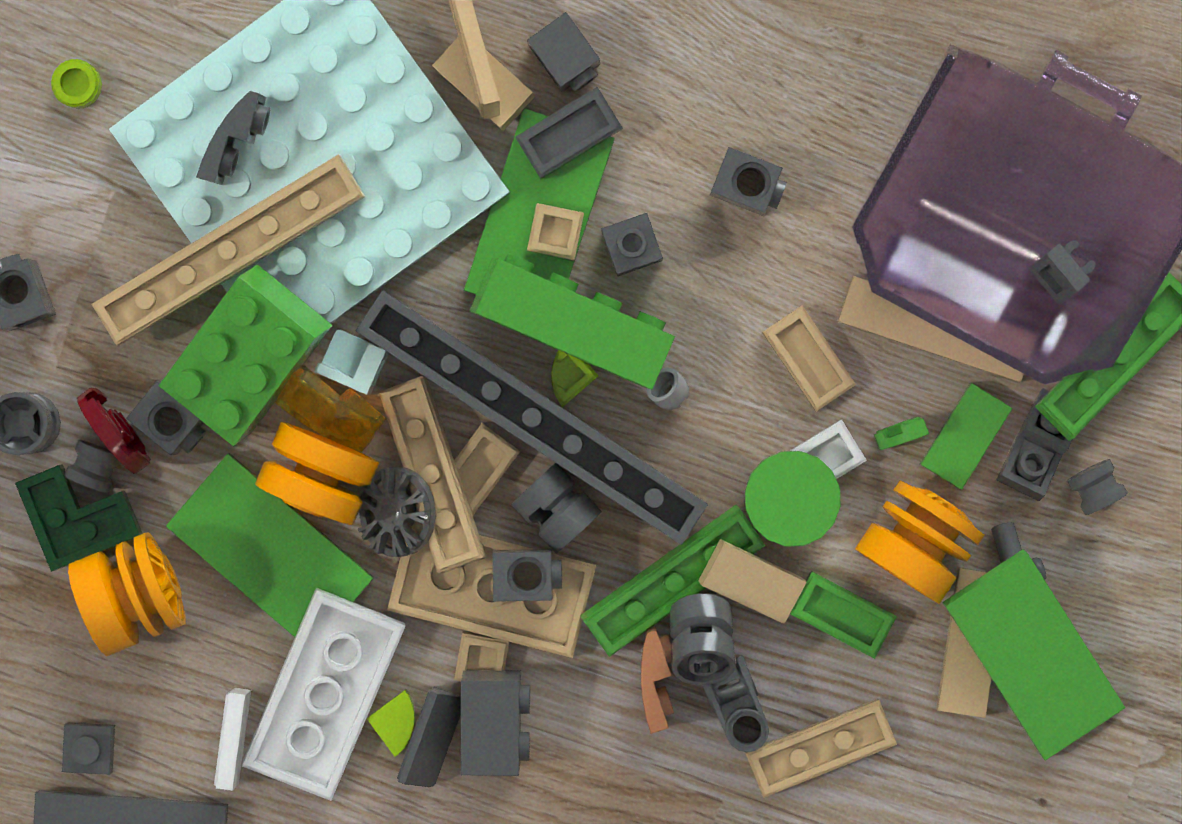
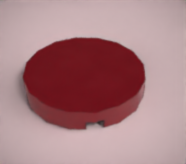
(114, 431)

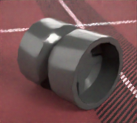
(27, 423)
(556, 508)
(702, 639)

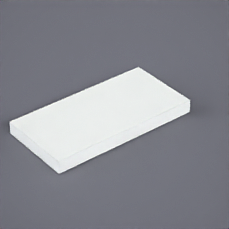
(323, 694)

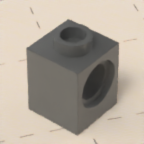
(565, 53)
(726, 187)
(632, 244)
(37, 302)
(147, 419)
(504, 583)

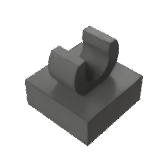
(1060, 272)

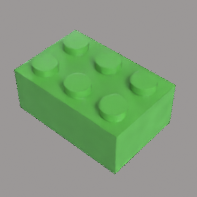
(245, 354)

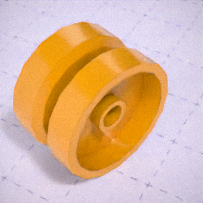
(315, 478)

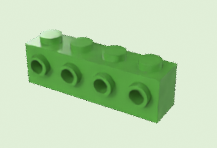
(571, 322)

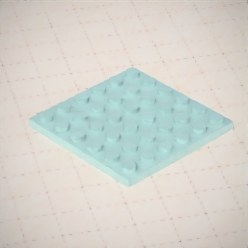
(332, 89)

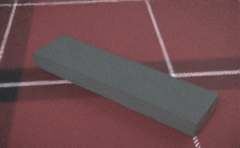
(84, 808)

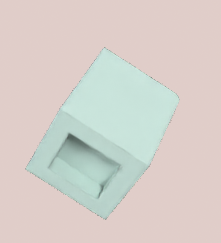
(353, 362)

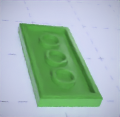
(512, 217)
(264, 545)
(1034, 654)

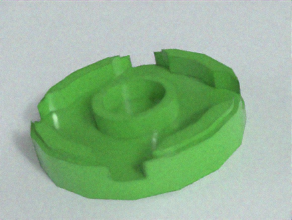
(792, 498)

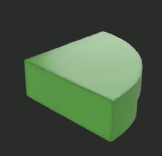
(901, 433)

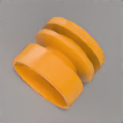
(920, 541)
(118, 597)

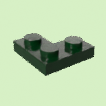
(65, 528)

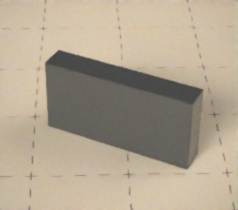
(569, 132)

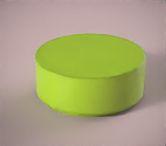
(76, 83)

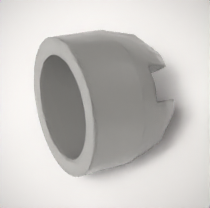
(675, 396)

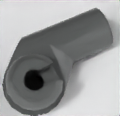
(1008, 544)

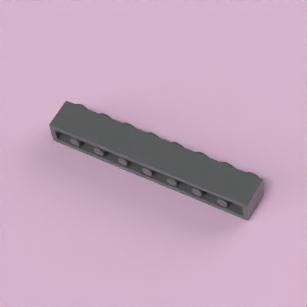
(532, 417)

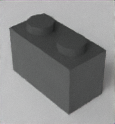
(492, 722)

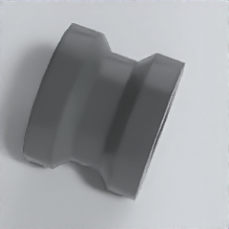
(92, 466)
(1097, 487)

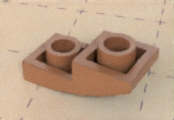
(654, 667)

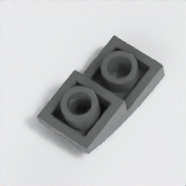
(241, 123)
(1034, 454)

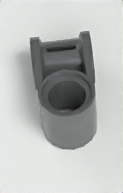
(738, 701)

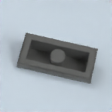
(430, 738)

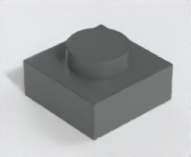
(88, 748)

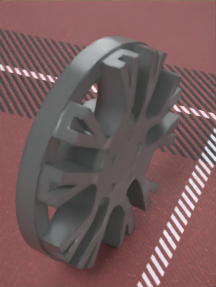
(396, 512)

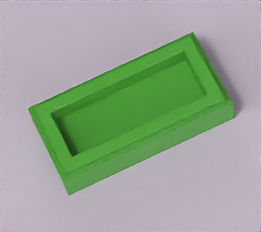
(965, 436)
(843, 614)

